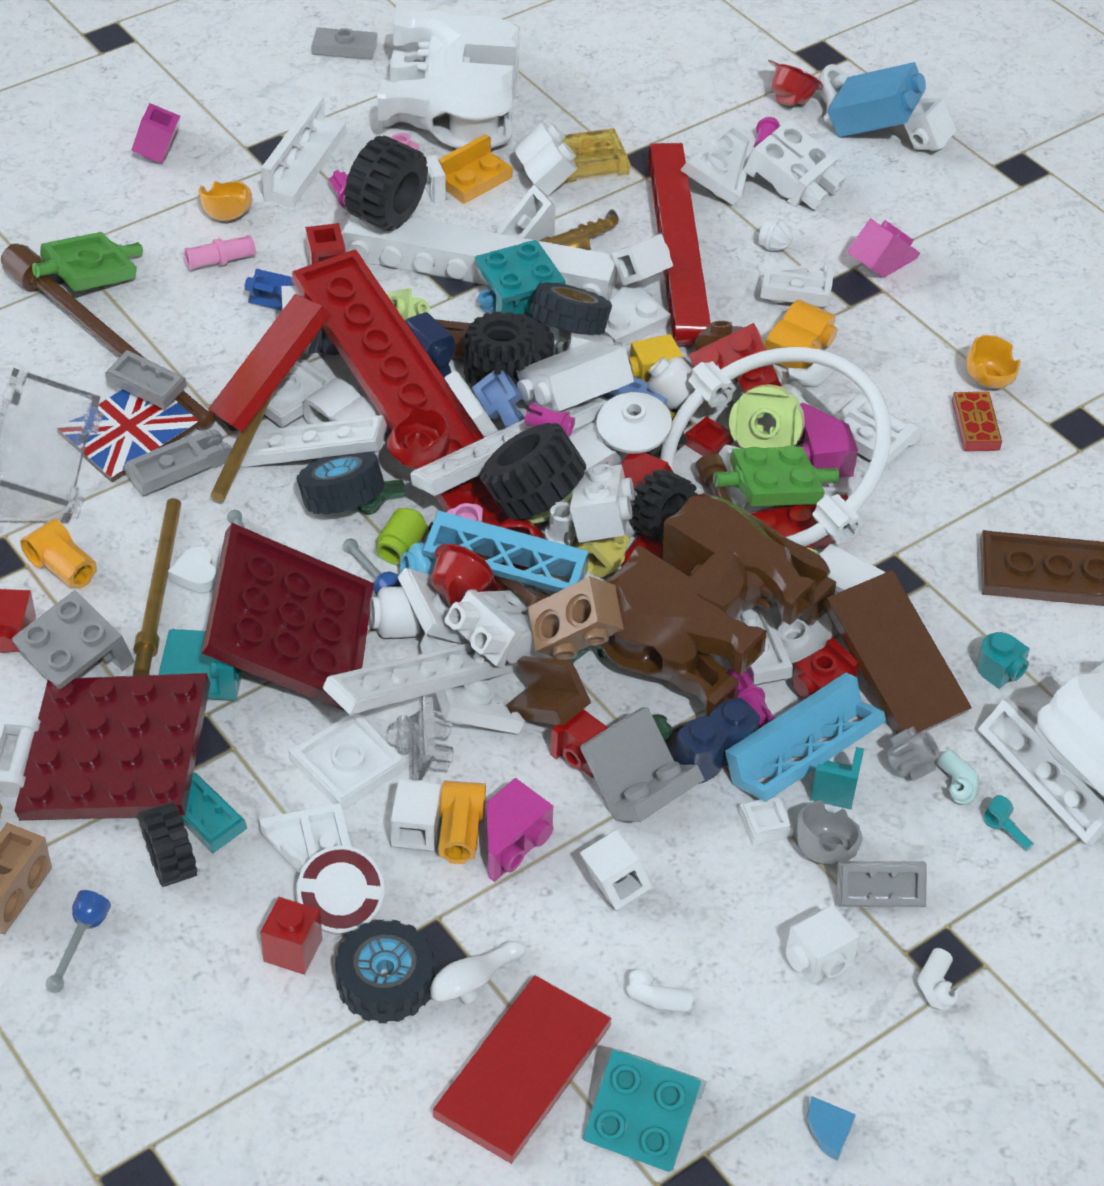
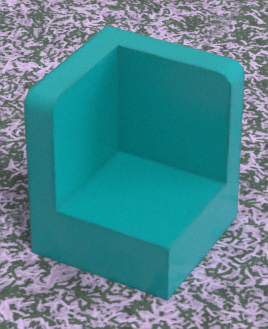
(837, 782)

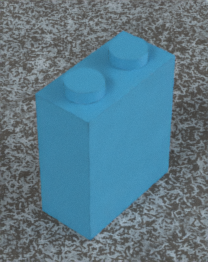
(877, 99)

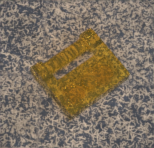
(597, 146)

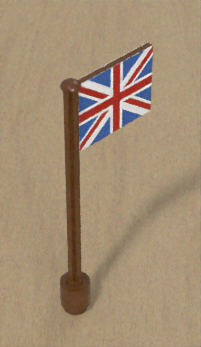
(128, 422)

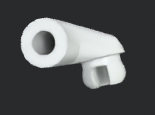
(933, 983)

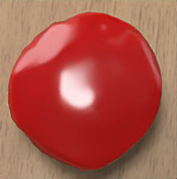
(420, 438)

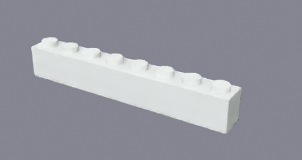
(452, 249)

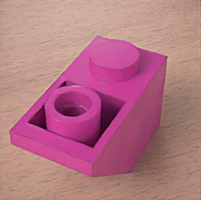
(155, 133)
(883, 248)
(828, 442)
(514, 825)

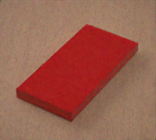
(269, 362)
(522, 1069)

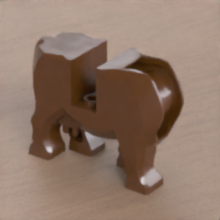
(692, 598)

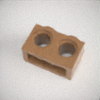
(575, 618)
(22, 870)

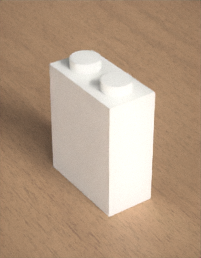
(575, 376)

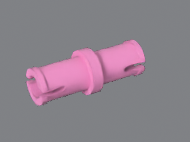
(219, 252)

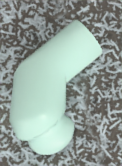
(964, 778)

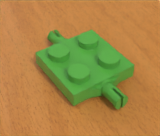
(88, 261)
(776, 476)

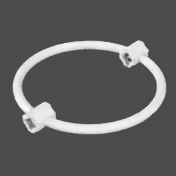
(832, 513)

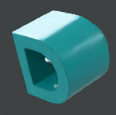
(1002, 659)

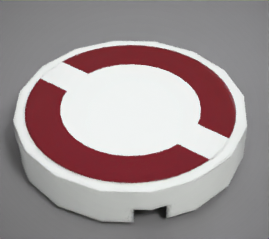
(343, 886)

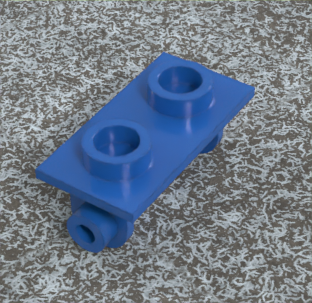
(266, 288)

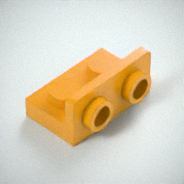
(473, 170)

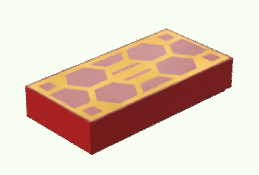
(976, 421)

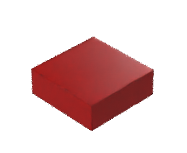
(708, 437)

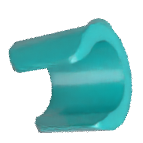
(998, 816)

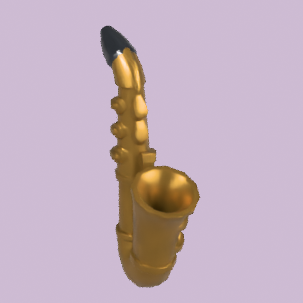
(581, 236)

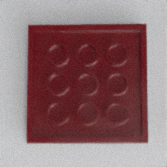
(286, 614)
(114, 747)

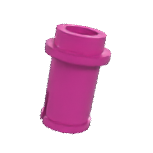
(765, 128)
(543, 415)

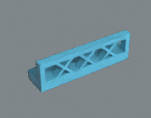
(510, 548)
(796, 735)

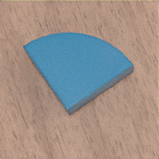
(829, 1126)

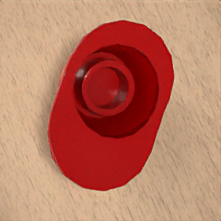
(793, 84)
(460, 570)

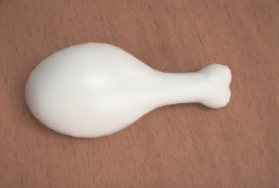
(832, 79)
(469, 974)

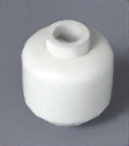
(671, 381)
(393, 614)

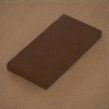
(1042, 568)
(896, 654)

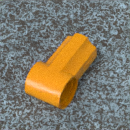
(54, 548)
(461, 812)

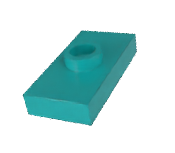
(211, 816)

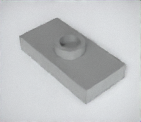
(344, 43)
(146, 379)
(881, 883)

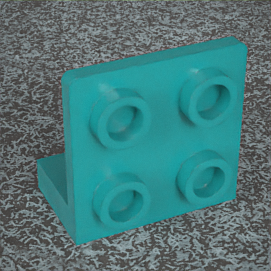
(515, 275)
(184, 656)
(643, 1109)

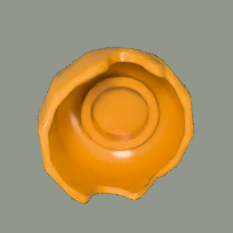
(226, 200)
(992, 362)

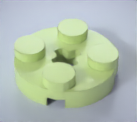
(770, 399)

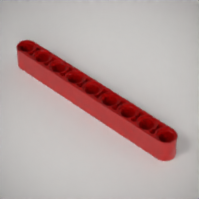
(677, 225)

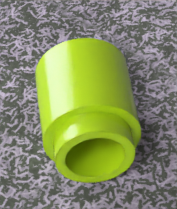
(400, 533)

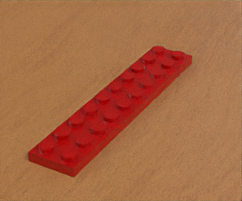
(390, 360)

